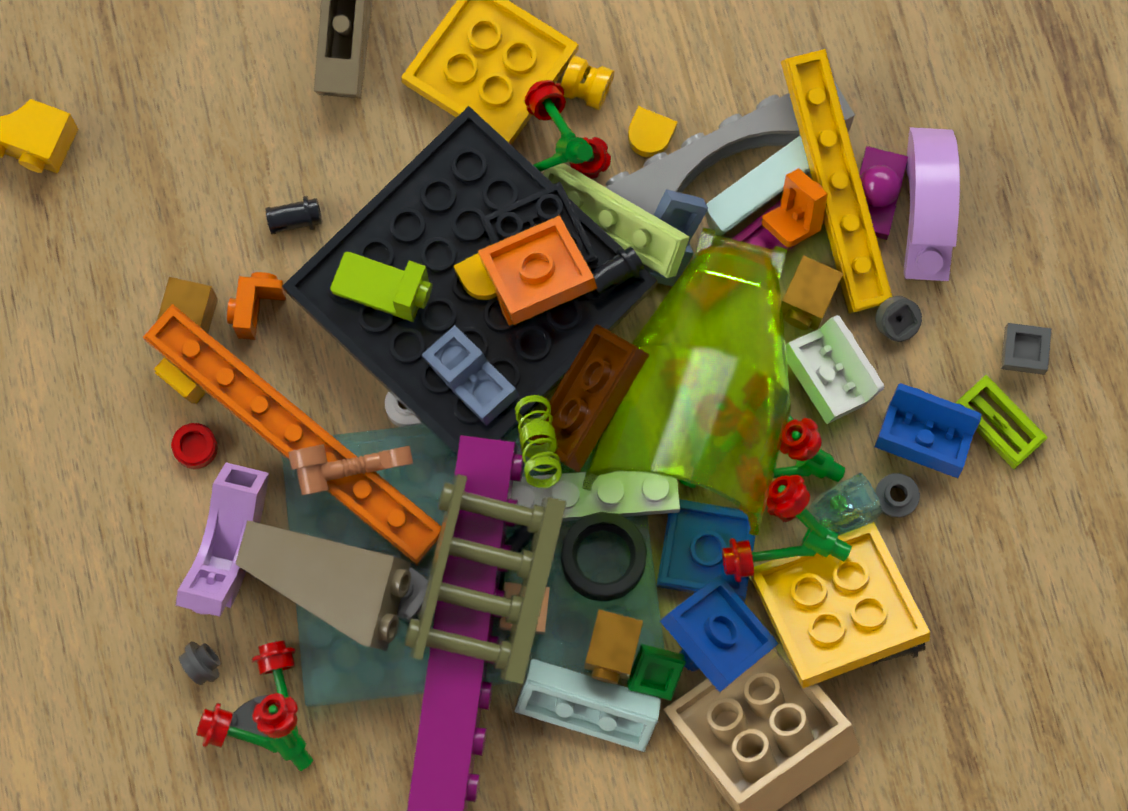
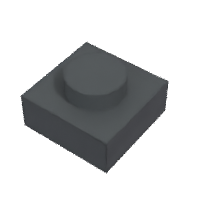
(1026, 348)

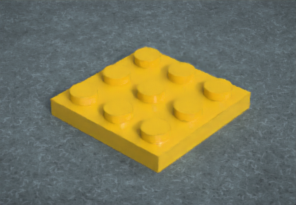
(488, 60)
(837, 611)

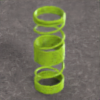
(540, 453)

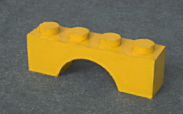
(37, 136)

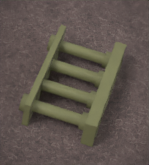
(530, 565)

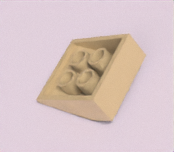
(763, 734)

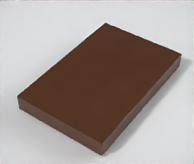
(591, 394)

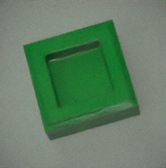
(656, 672)

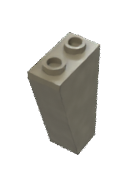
(342, 47)
(335, 581)

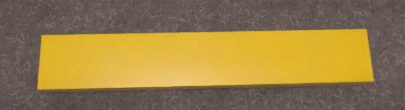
(836, 170)

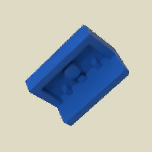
(928, 430)

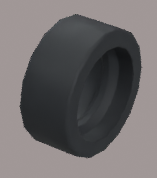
(603, 522)

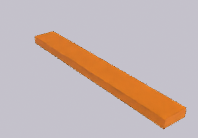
(290, 429)

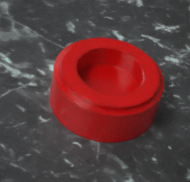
(194, 446)

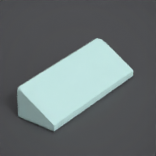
(755, 188)
(588, 705)

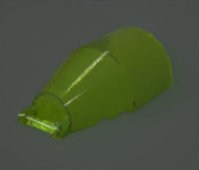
(714, 380)

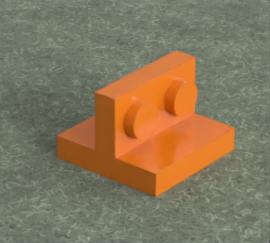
(536, 270)

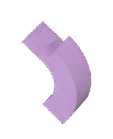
(933, 203)
(214, 576)

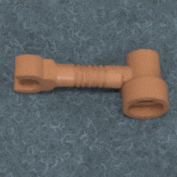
(315, 471)

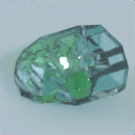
(847, 505)

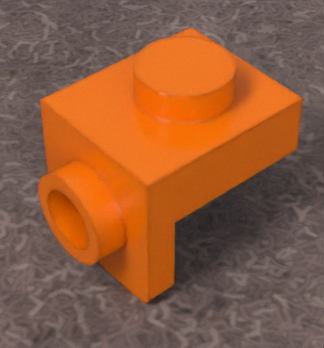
(800, 210)
(244, 309)

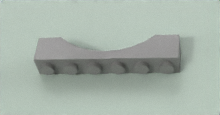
(769, 125)

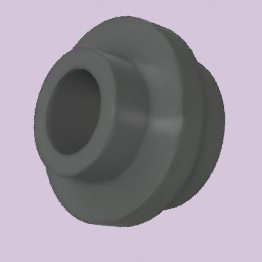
(893, 508)
(200, 663)

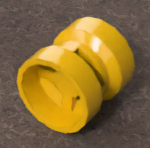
(587, 82)

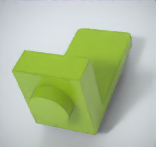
(383, 285)

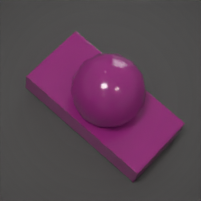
(881, 181)

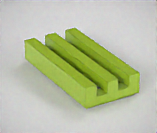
(1001, 424)

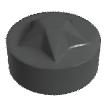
(898, 318)

